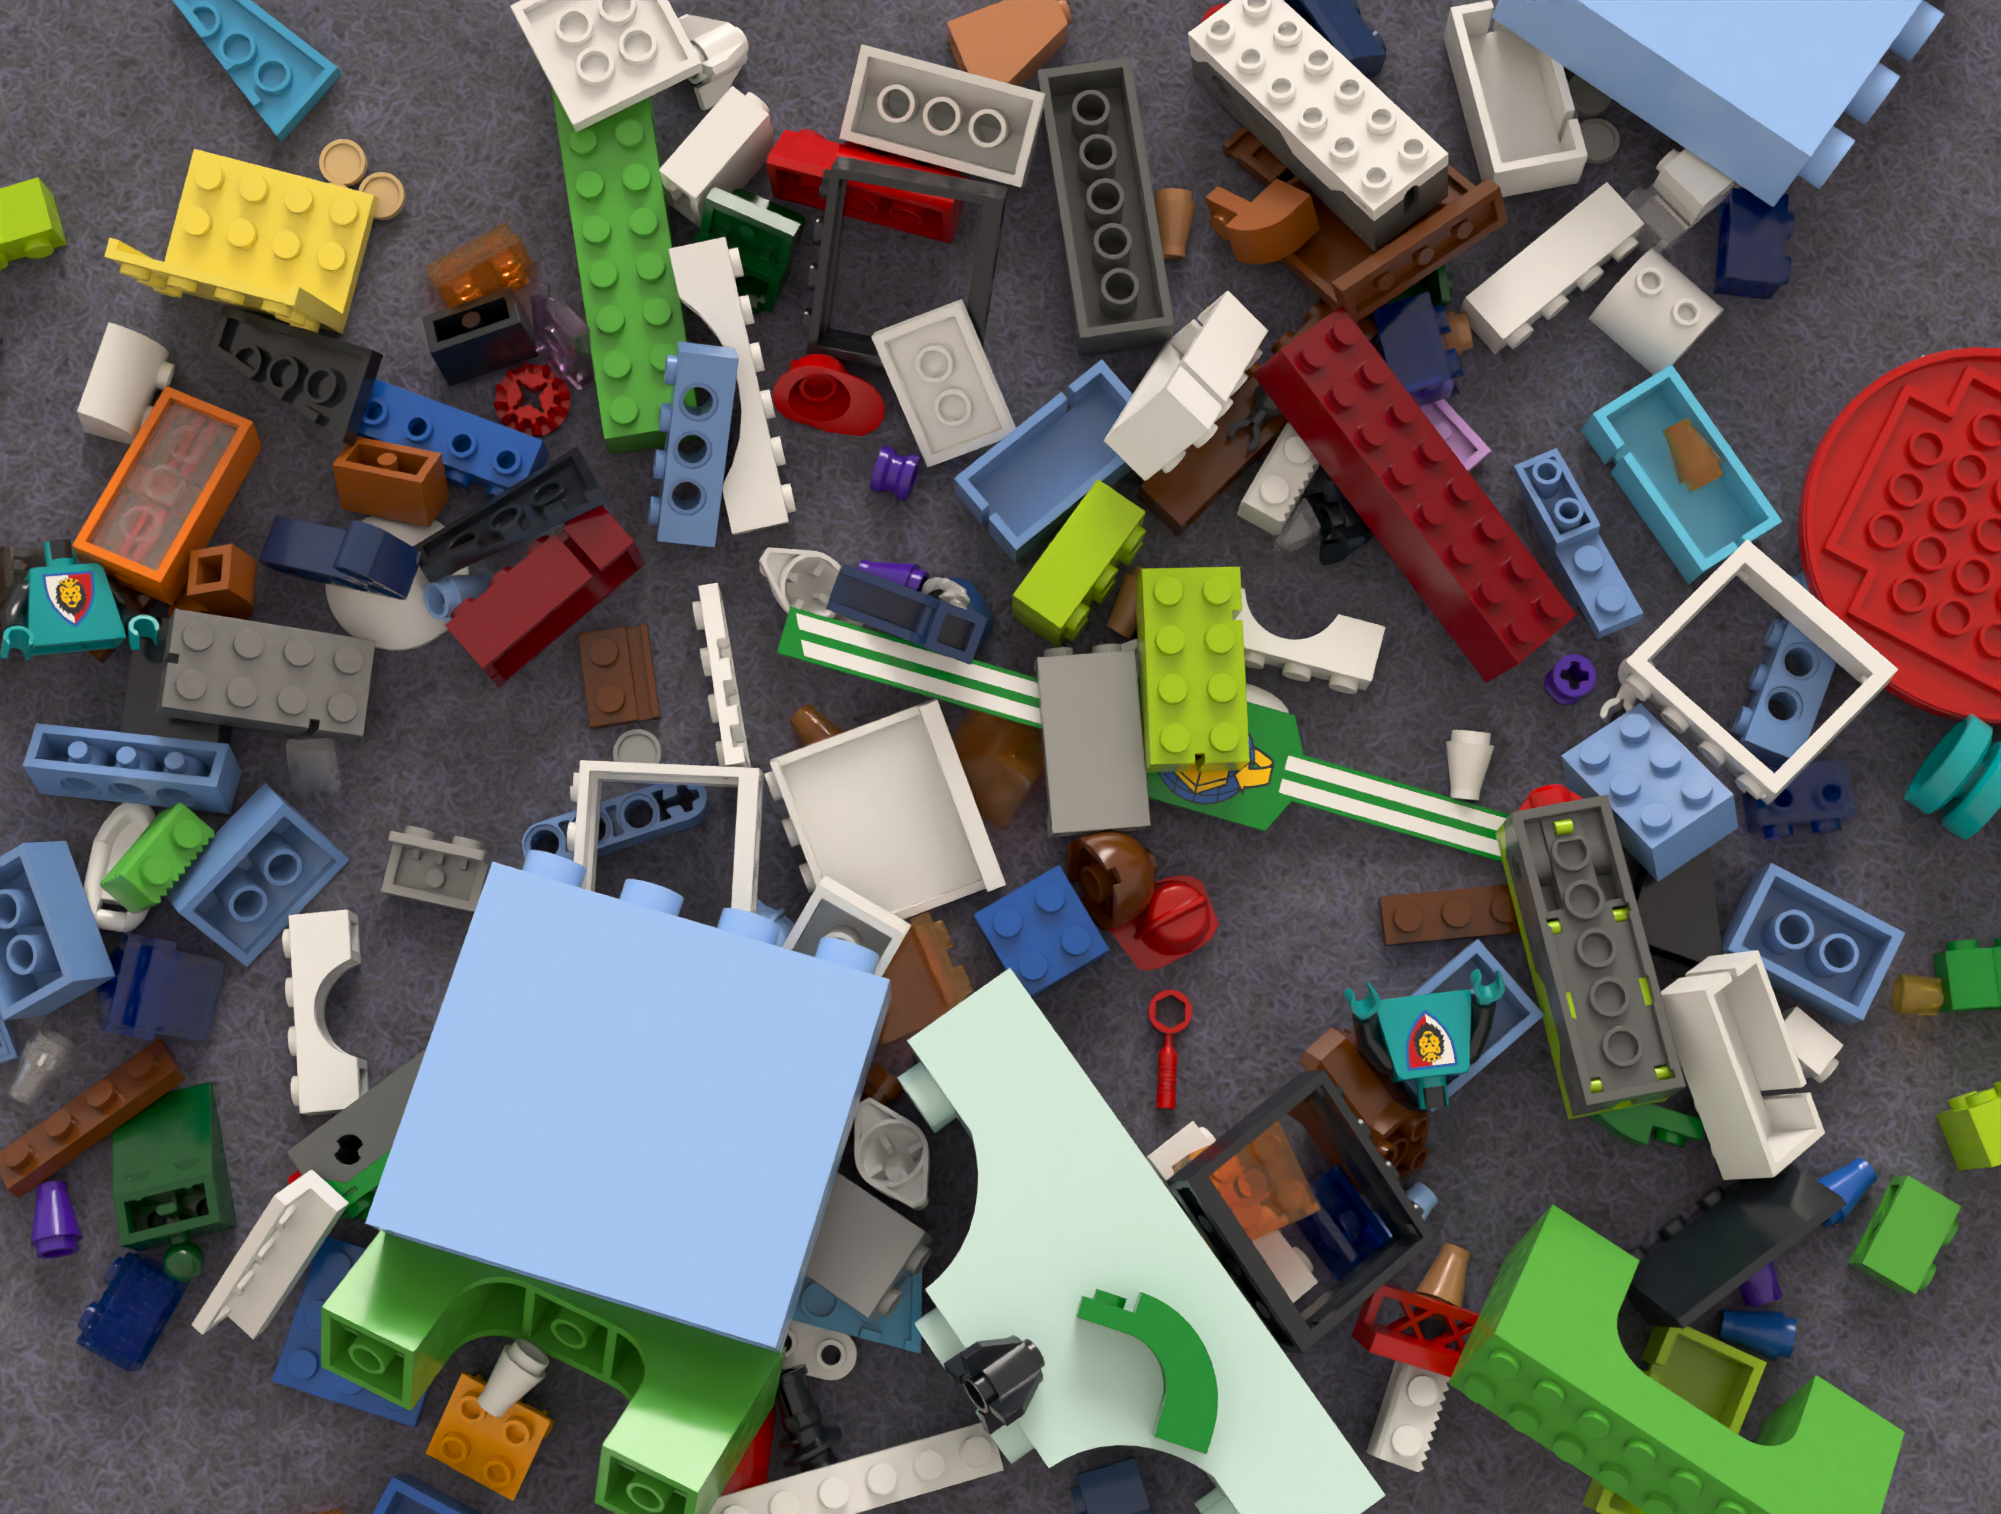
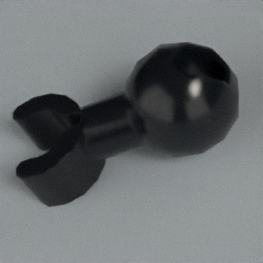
(1259, 415)

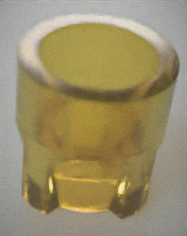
(1917, 995)

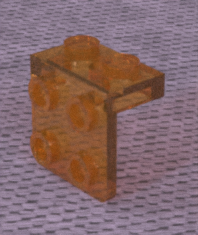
(922, 980)

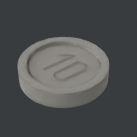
(637, 747)

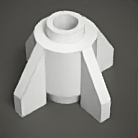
(721, 52)

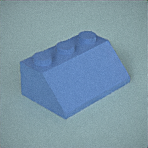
(255, 875)

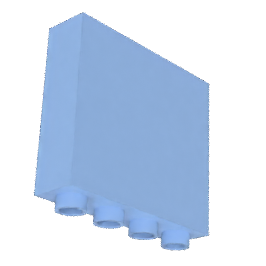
(1735, 78)
(635, 1100)

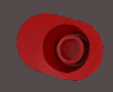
(827, 397)
(1171, 925)

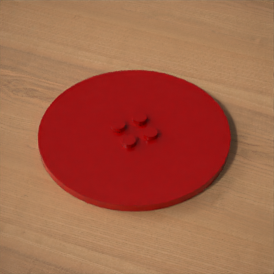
(1909, 528)

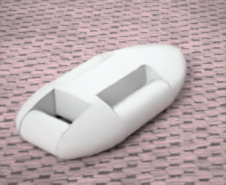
(109, 846)

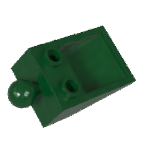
(169, 1166)

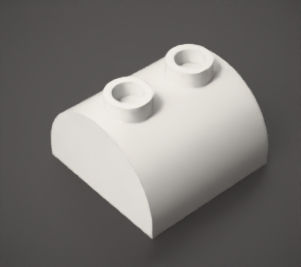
(1655, 312)
(123, 384)

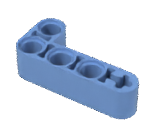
(616, 815)

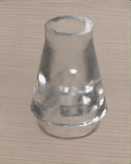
(40, 1064)

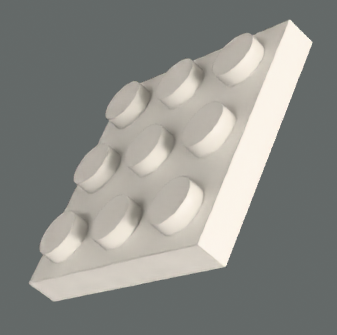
(606, 52)

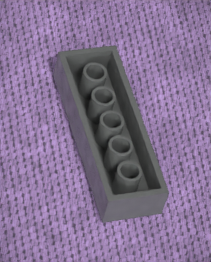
(1105, 207)

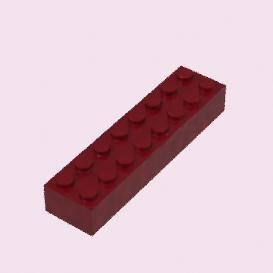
(1414, 494)

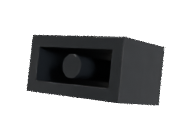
(480, 336)

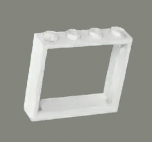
(1806, 615)
(586, 791)

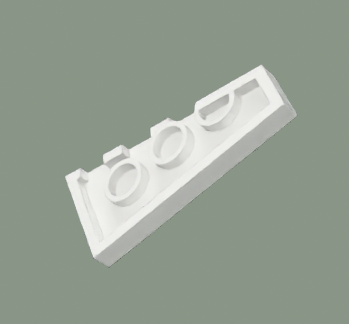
(718, 663)

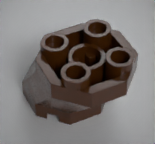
(1394, 1120)

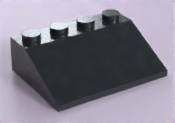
(1725, 1244)

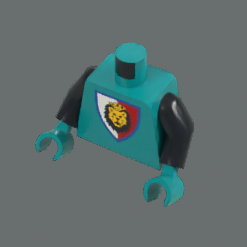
(70, 609)
(1426, 1034)

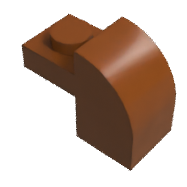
(1267, 227)
(219, 583)

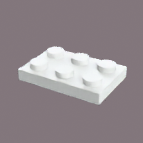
(944, 383)

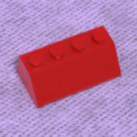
(797, 171)

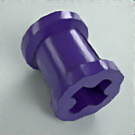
(1581, 670)

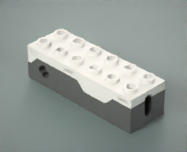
(1319, 116)

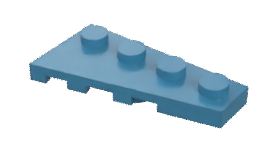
(263, 58)
(827, 1311)

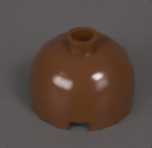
(1113, 875)

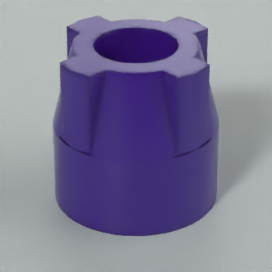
(1761, 1287)

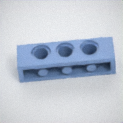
(697, 518)
(1801, 695)
(132, 768)

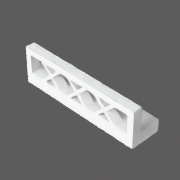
(274, 1256)

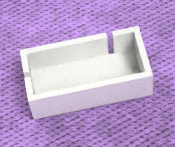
(1513, 105)
(1187, 388)
(1732, 1049)

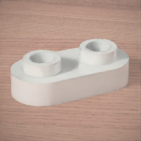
(807, 1349)

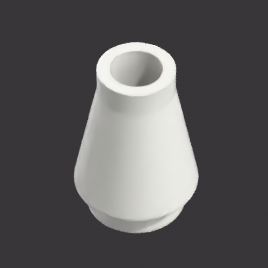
(1468, 762)
(515, 1374)

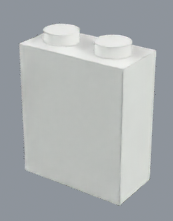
(719, 153)

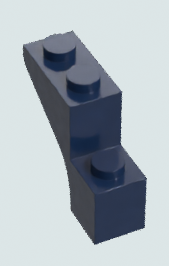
(907, 613)

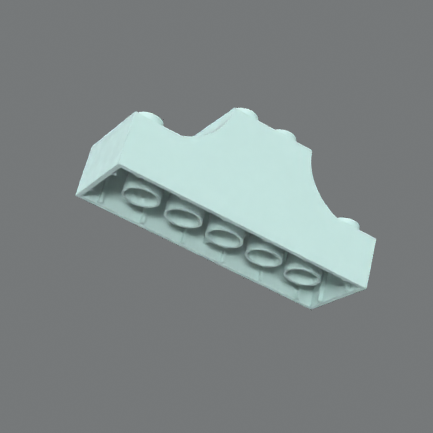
(1081, 1210)

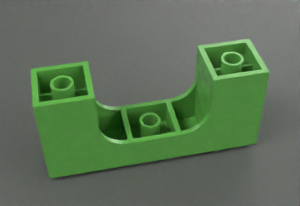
(1557, 1372)
(688, 1389)

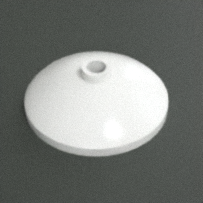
(386, 620)

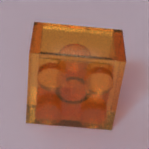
(1263, 1185)

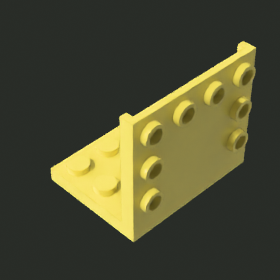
(261, 243)

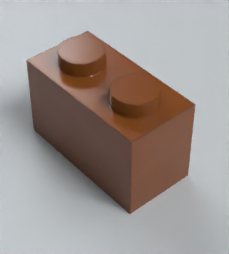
(391, 481)

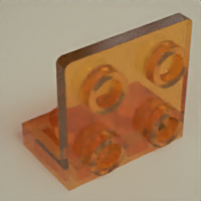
(482, 267)

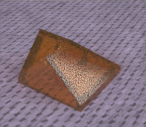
(1000, 763)

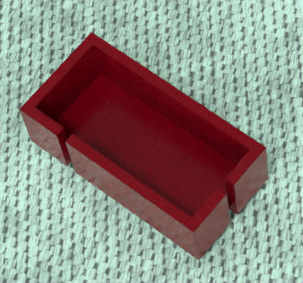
(545, 593)

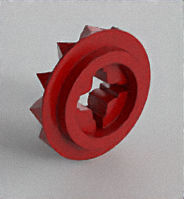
(554, 400)

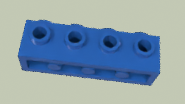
(470, 445)

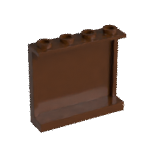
(1353, 276)

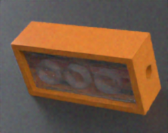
(168, 494)

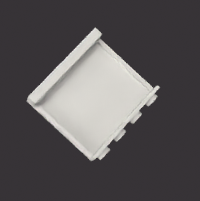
(887, 813)

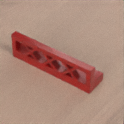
(1413, 1348)

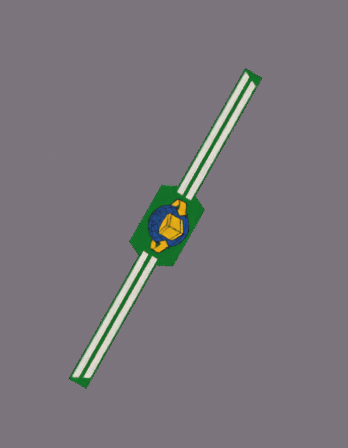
(1245, 796)

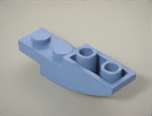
(1574, 544)

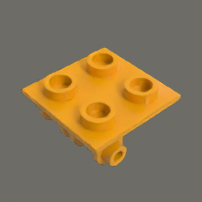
(488, 1447)

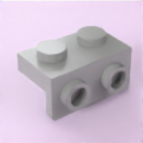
(436, 870)

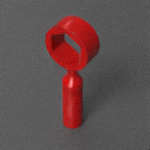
(1167, 1056)

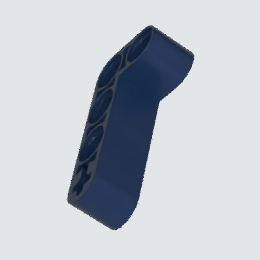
(353, 558)

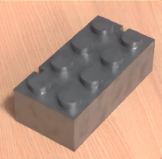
(265, 676)

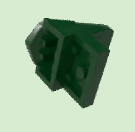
(764, 237)

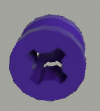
(895, 473)

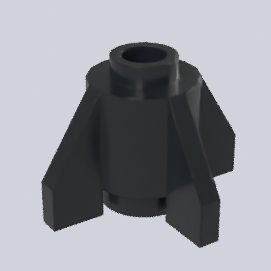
(1339, 522)
(999, 1378)

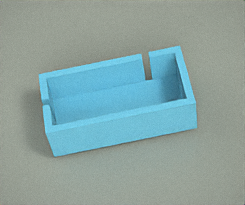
(1694, 527)

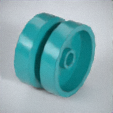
(1960, 776)

